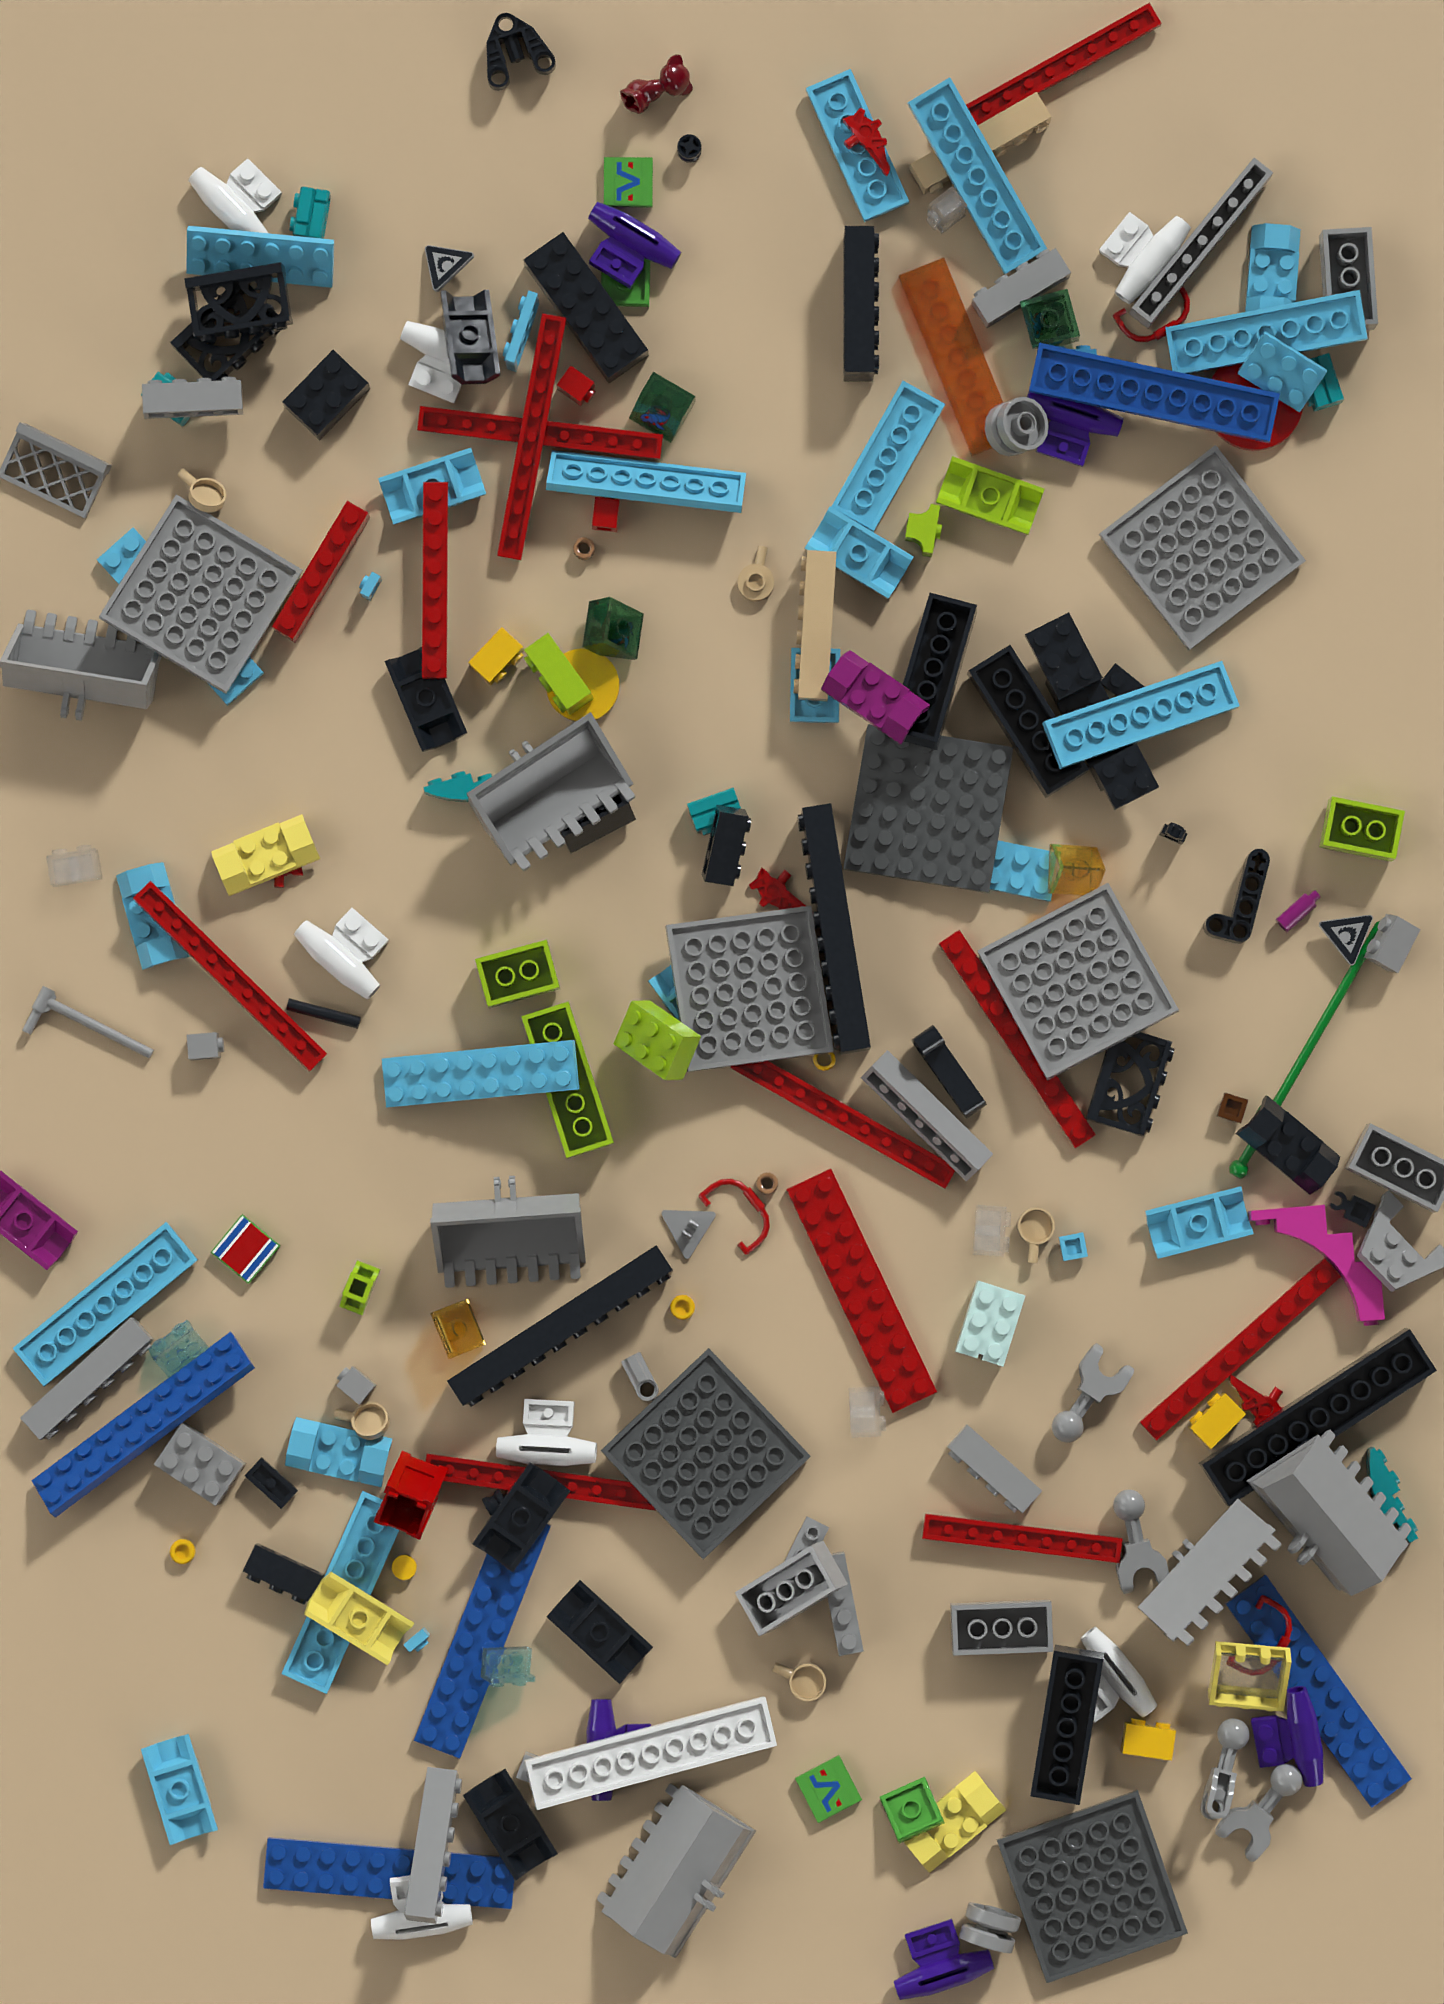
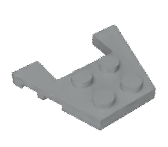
(1390, 1254)

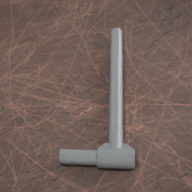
(47, 1000)

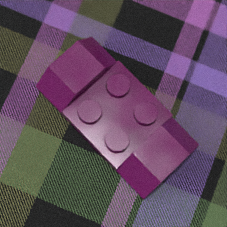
(874, 696)
(32, 1224)

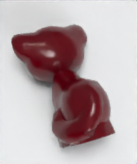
(673, 80)

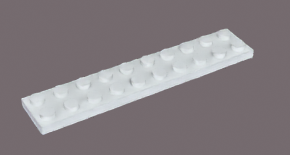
(650, 1753)

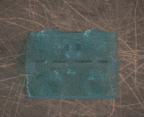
(178, 1348)
(507, 1666)

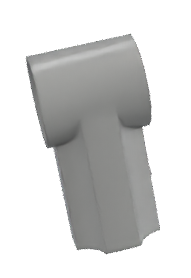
(639, 1374)

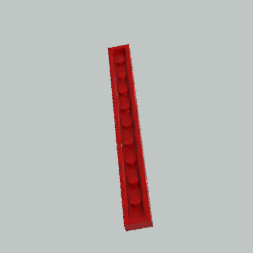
(1065, 63)
(556, 435)
(531, 436)
(229, 976)
(993, 1005)
(848, 1121)
(1240, 1349)
(503, 1477)

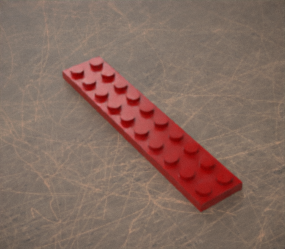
(861, 1290)

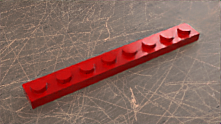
(435, 580)
(1022, 1538)

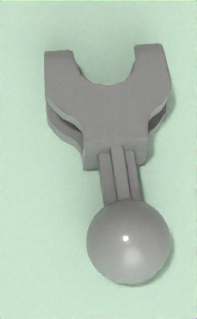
(1068, 1425)
(1138, 1551)
(1233, 1736)
(1255, 1817)

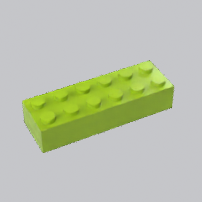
(575, 1112)

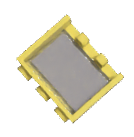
(1249, 1676)

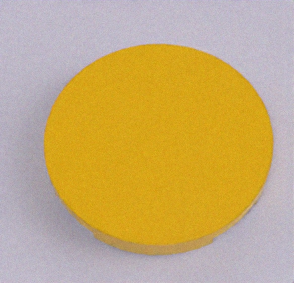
(599, 677)

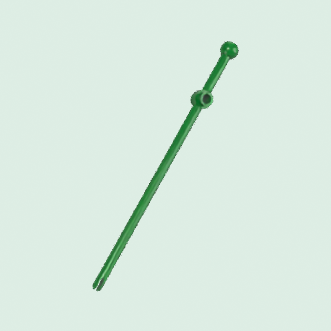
(1239, 1167)

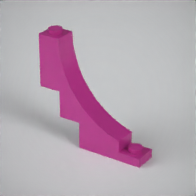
(1310, 1227)

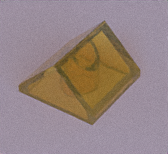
(1074, 869)
(458, 1328)

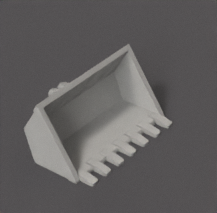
(79, 664)
(550, 791)
(508, 1235)
(1332, 1515)
(1208, 1571)
(676, 1871)

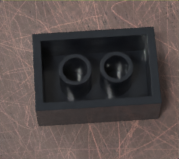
(326, 394)

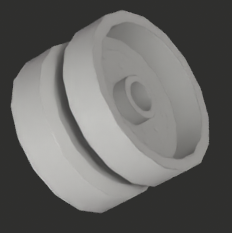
(1016, 426)
(990, 1927)

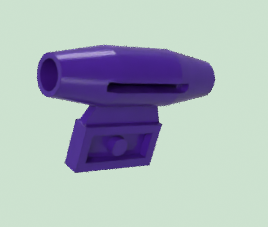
(627, 246)
(1071, 426)
(601, 1726)
(1295, 1737)
(941, 1967)

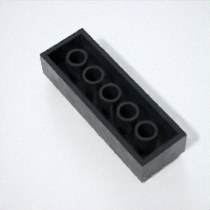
(859, 296)
(587, 306)
(937, 663)
(1020, 714)
(1067, 1724)

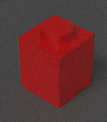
(576, 386)
(605, 514)

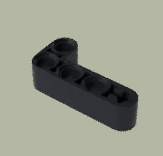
(1243, 895)
(948, 1071)

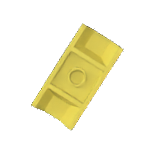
(265, 855)
(357, 1617)
(966, 1813)

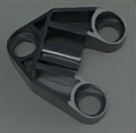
(534, 45)

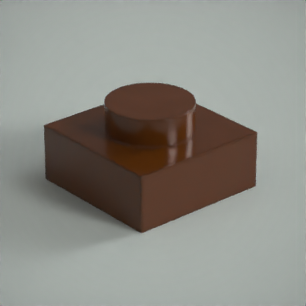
(1232, 1108)

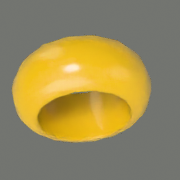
(824, 1068)

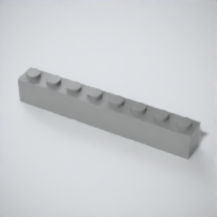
(1201, 243)

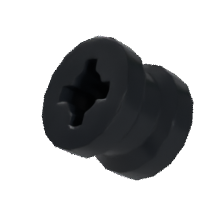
(690, 143)
(492, 1502)

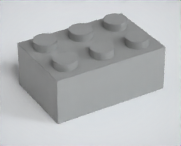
(200, 1463)

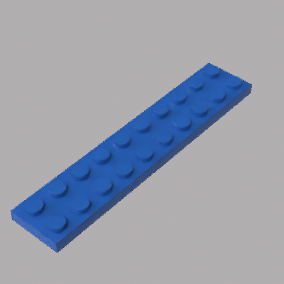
(1154, 392)
(142, 1424)
(483, 1625)
(1339, 1717)
(368, 1870)

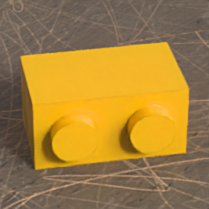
(497, 656)
(1216, 1419)
(1148, 1739)

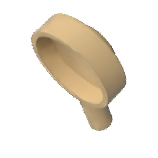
(204, 493)
(756, 580)
(1035, 1227)
(368, 1420)
(805, 1681)

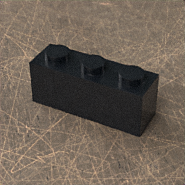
(608, 824)
(726, 845)
(282, 1573)

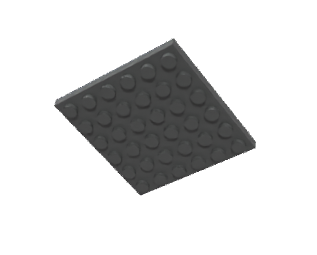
(929, 811)
(705, 1453)
(1092, 1886)

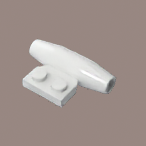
(240, 198)
(1144, 254)
(433, 370)
(345, 950)
(547, 1437)
(1117, 1678)
(396, 1927)

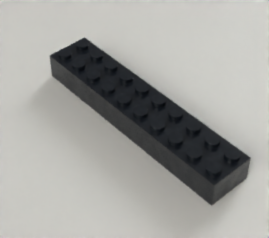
(835, 929)
(559, 1326)
(1328, 1406)

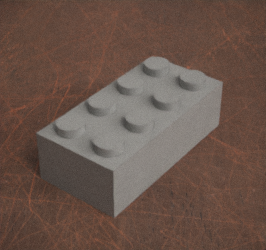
(1349, 267)
(1399, 1167)
(791, 1588)
(1001, 1627)

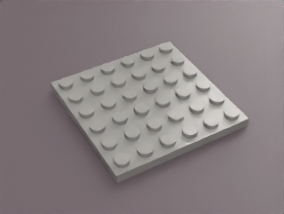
(1202, 547)
(201, 594)
(1077, 981)
(750, 987)

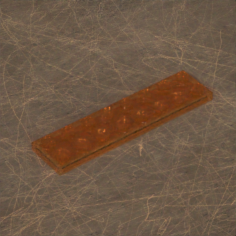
(953, 349)

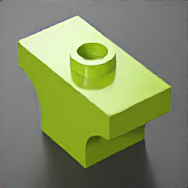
(924, 529)
(359, 1287)

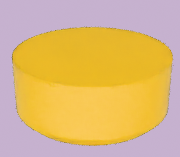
(682, 1307)
(182, 1551)
(404, 1567)

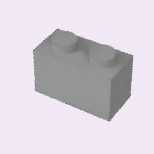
(1391, 943)

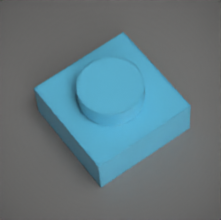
(369, 585)
(1073, 1246)
(418, 1641)

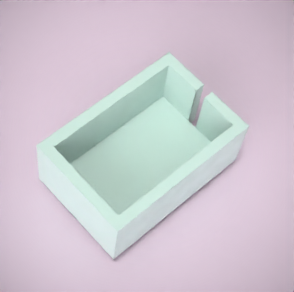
(990, 1323)

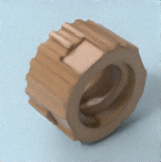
(584, 541)
(767, 1175)

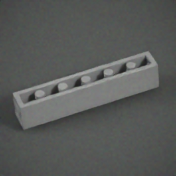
(926, 1115)
(87, 1378)
(432, 1845)

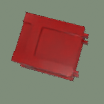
(411, 1495)

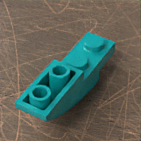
(455, 788)
(1387, 1483)

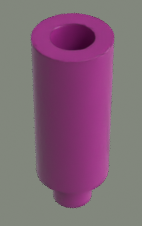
(1297, 911)

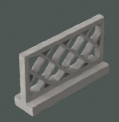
(63, 450)

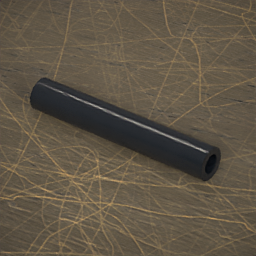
(323, 1013)

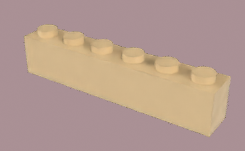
(1000, 131)
(817, 624)

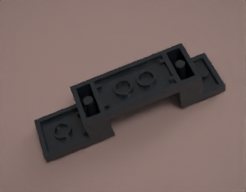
(1075, 684)

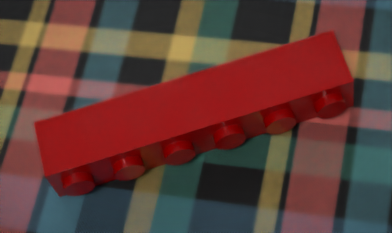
(321, 571)

